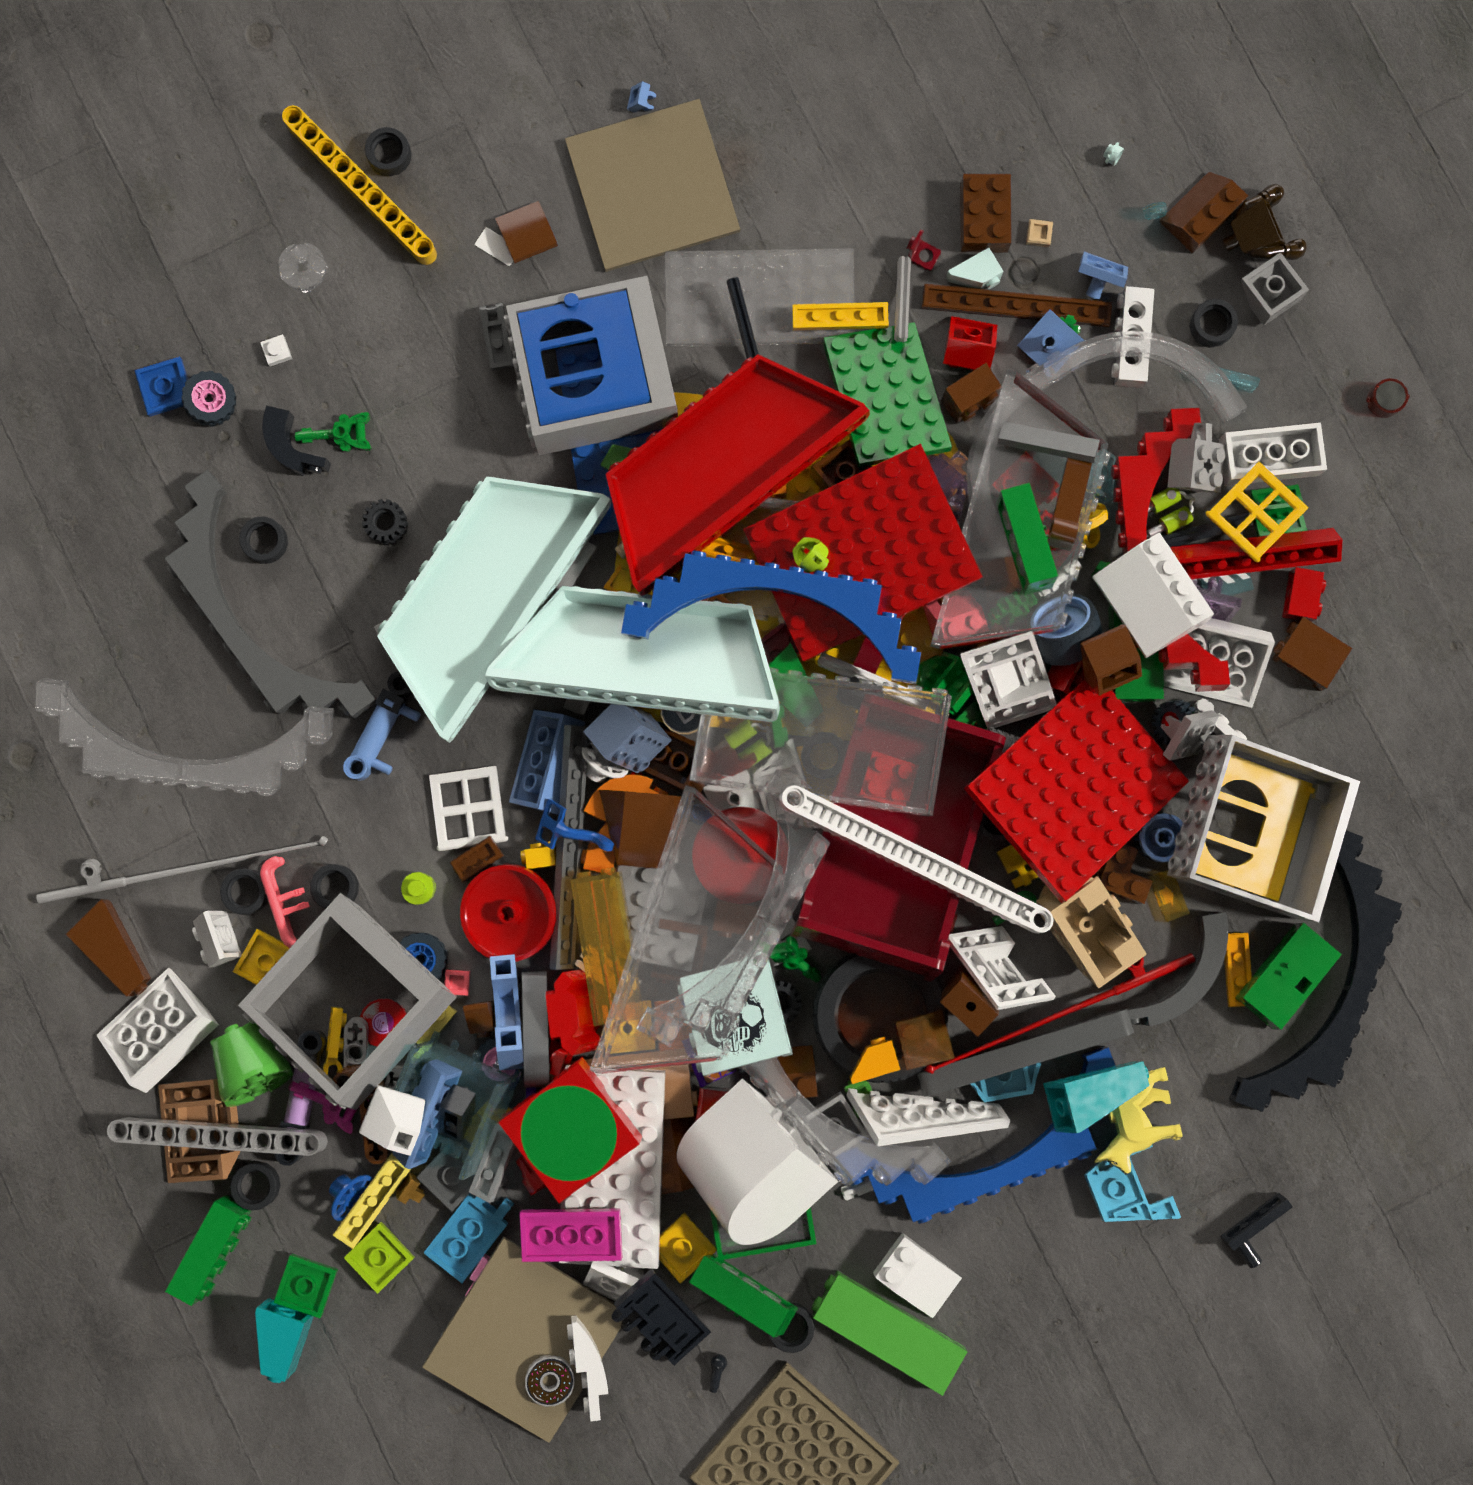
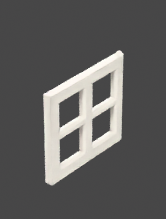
(467, 808)

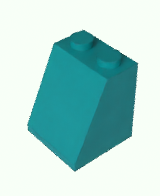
(280, 1339)

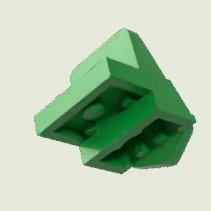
(946, 673)

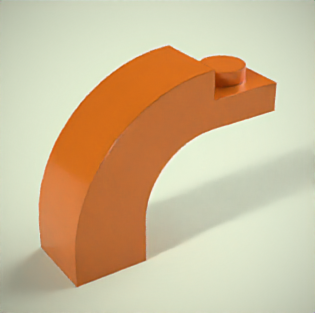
(629, 783)

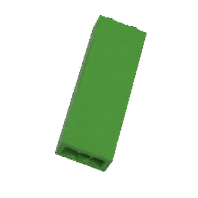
(888, 1332)

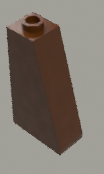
(109, 947)

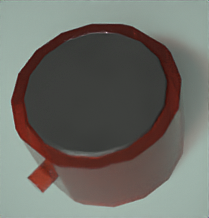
(1387, 398)

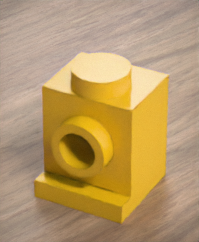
(538, 856)

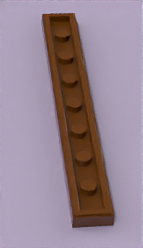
(1014, 304)

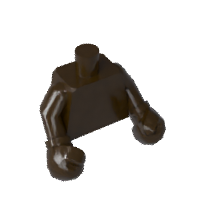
(1258, 230)

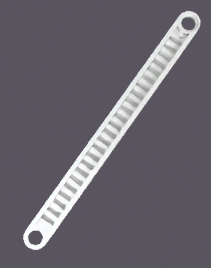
(916, 860)

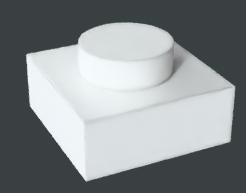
(276, 350)

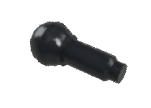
(718, 1365)

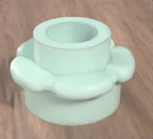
(1113, 153)

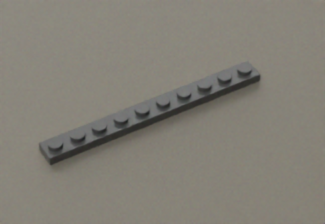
(569, 850)

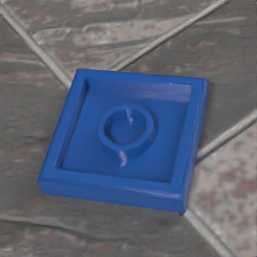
(162, 385)

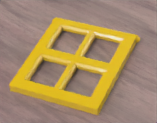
(1257, 511)

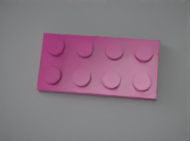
(571, 1235)

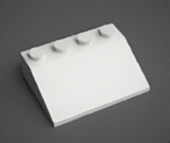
(1153, 595)
(1247, 658)
(156, 1031)

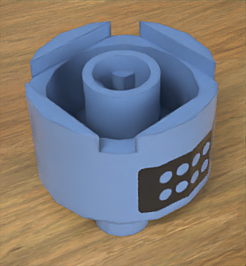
(1147, 837)

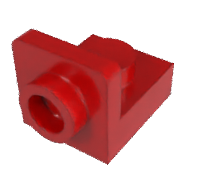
(558, 1057)

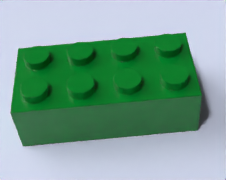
(208, 1251)

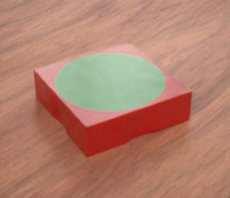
(570, 1130)

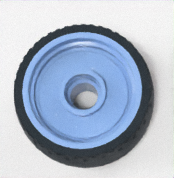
(1064, 645)

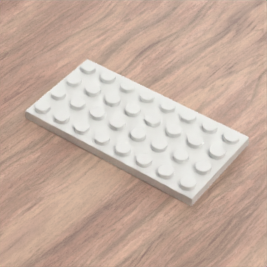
(636, 1178)

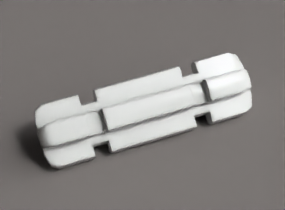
(860, 1189)

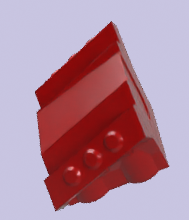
(571, 1013)

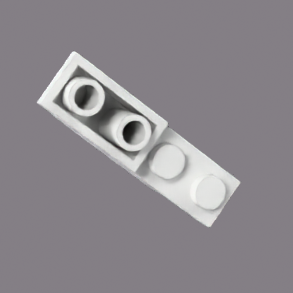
(587, 1359)

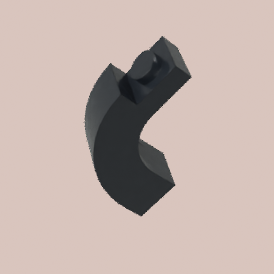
(276, 433)

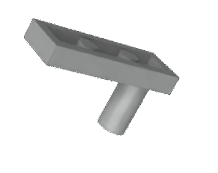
(492, 1168)

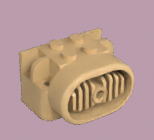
(1093, 931)

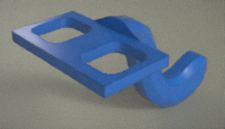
(559, 829)

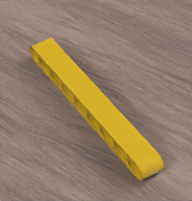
(354, 175)

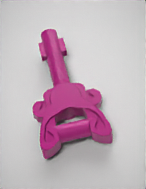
(331, 1111)

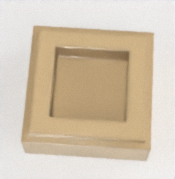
(1039, 233)

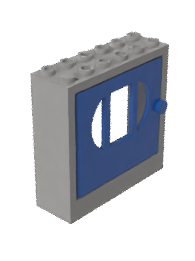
(623, 382)

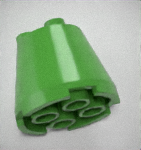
(247, 1064)

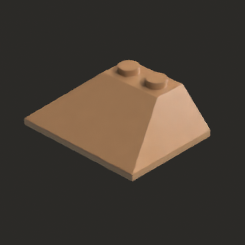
(197, 1103)

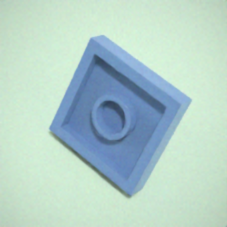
(1102, 272)
(1047, 337)

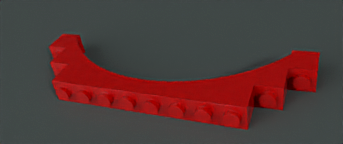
(1134, 488)

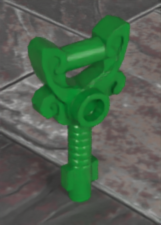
(341, 433)
(793, 958)

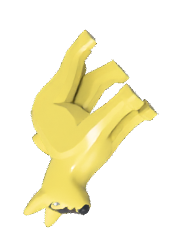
(1134, 1127)

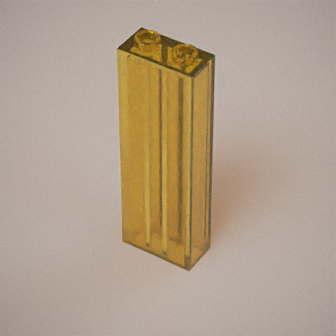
(603, 935)

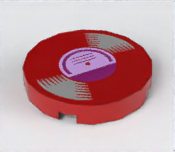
(382, 1018)

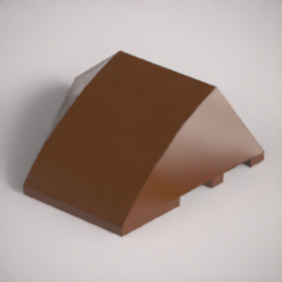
(639, 825)

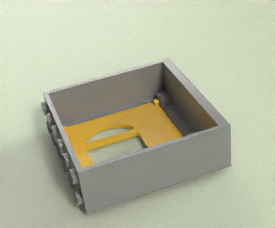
(1296, 839)

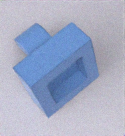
(639, 96)

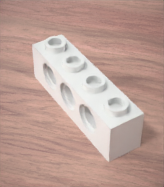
(1142, 302)

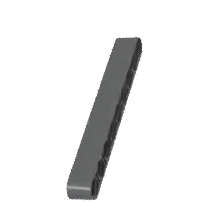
(1027, 1052)

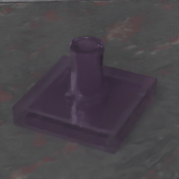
(1222, 605)

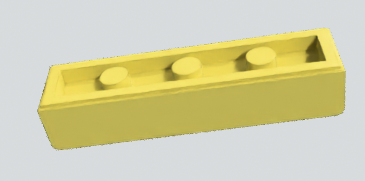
(371, 1202)

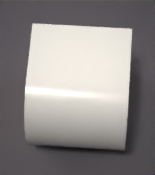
(751, 1166)

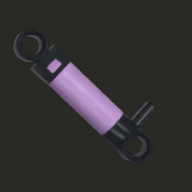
(299, 1109)

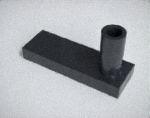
(1239, 1235)

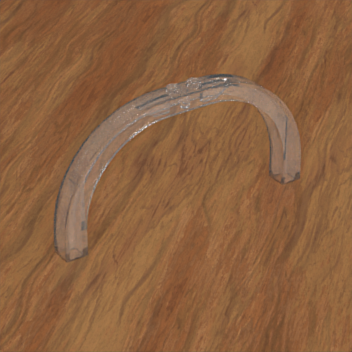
(1160, 348)

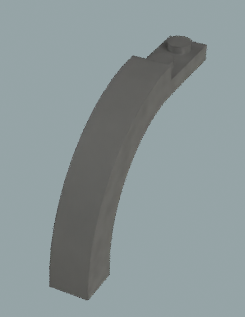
(1205, 969)

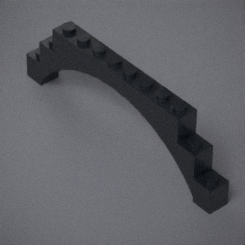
(1330, 1047)

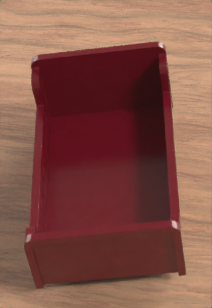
(881, 909)

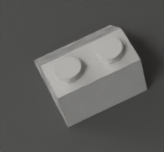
(1273, 288)

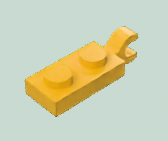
(334, 1042)

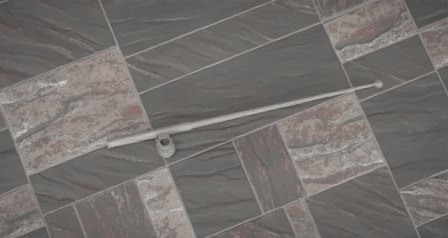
(95, 884)

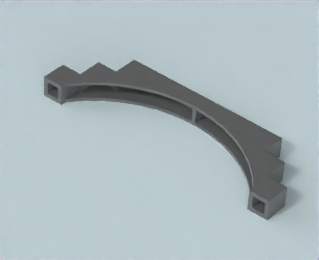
(197, 569)

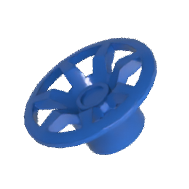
(346, 1193)

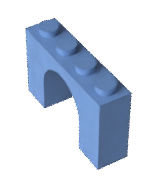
(507, 1012)

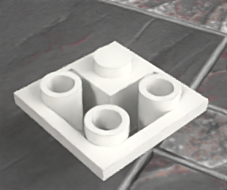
(393, 1120)

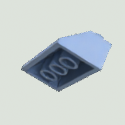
(541, 761)
(434, 1086)

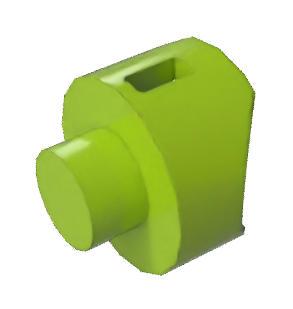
(816, 557)
(418, 888)

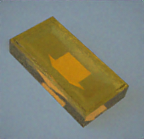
(1168, 896)

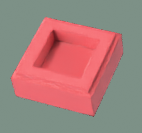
(457, 981)

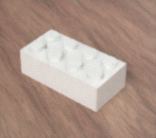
(1284, 451)

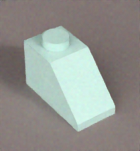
(977, 272)

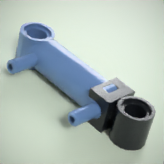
(389, 706)

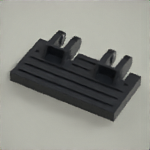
(661, 1317)

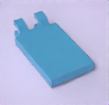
(468, 1235)

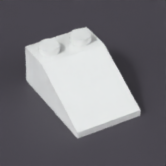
(216, 938)
(916, 1275)

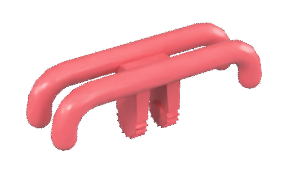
(276, 900)

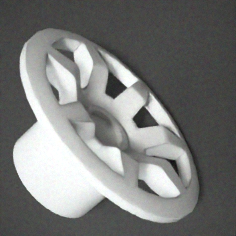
(598, 767)

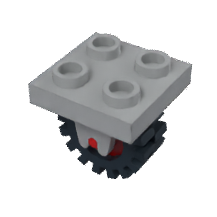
(1182, 728)

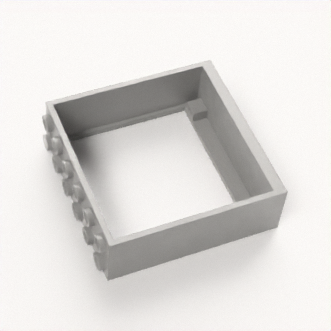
(431, 993)

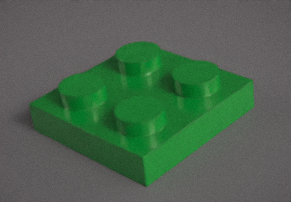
(305, 1285)

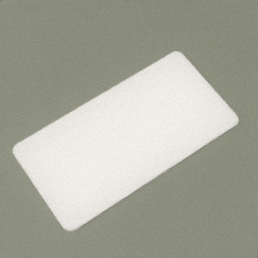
(494, 245)

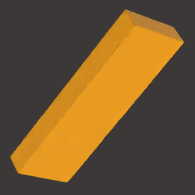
(1237, 966)

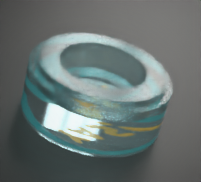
(1155, 210)

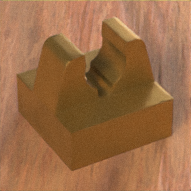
(409, 1189)

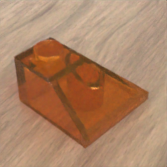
(924, 1039)

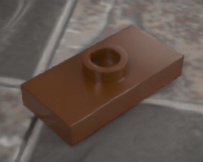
(476, 859)

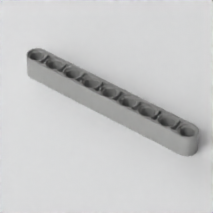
(206, 1140)

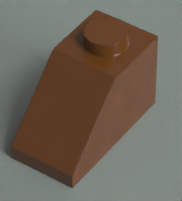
(480, 1018)

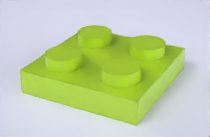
(379, 1257)

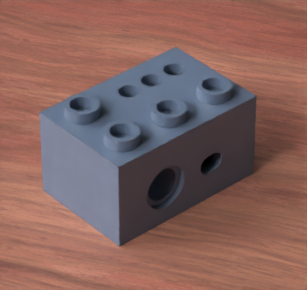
(627, 736)

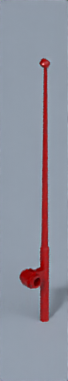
(1139, 978)

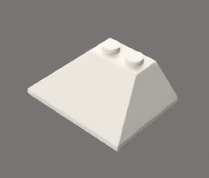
(1009, 680)
(987, 960)

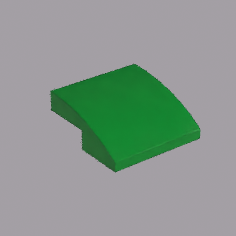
(1277, 510)

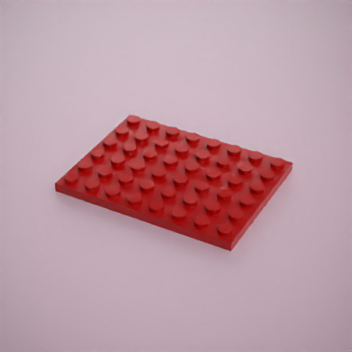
(878, 527)
(1076, 787)

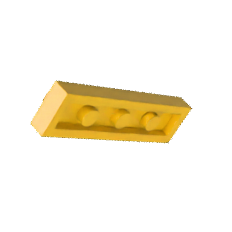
(840, 316)

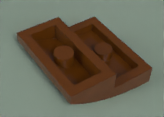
(526, 232)

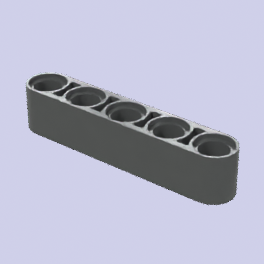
(535, 1029)

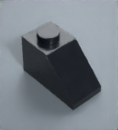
(456, 1112)

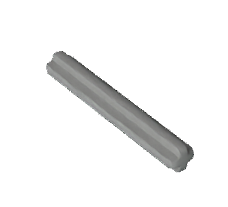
(902, 299)

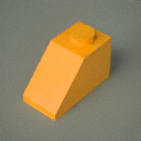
(875, 1061)

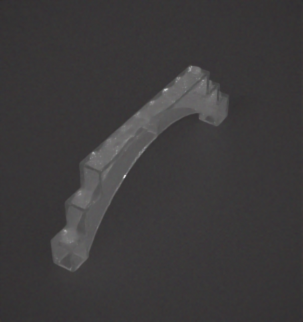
(112, 755)
(734, 978)
(843, 1150)

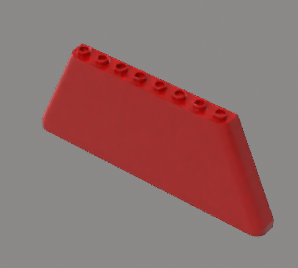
(722, 462)

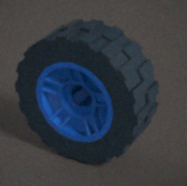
(430, 948)

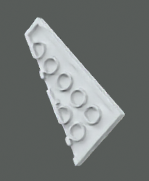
(920, 1118)

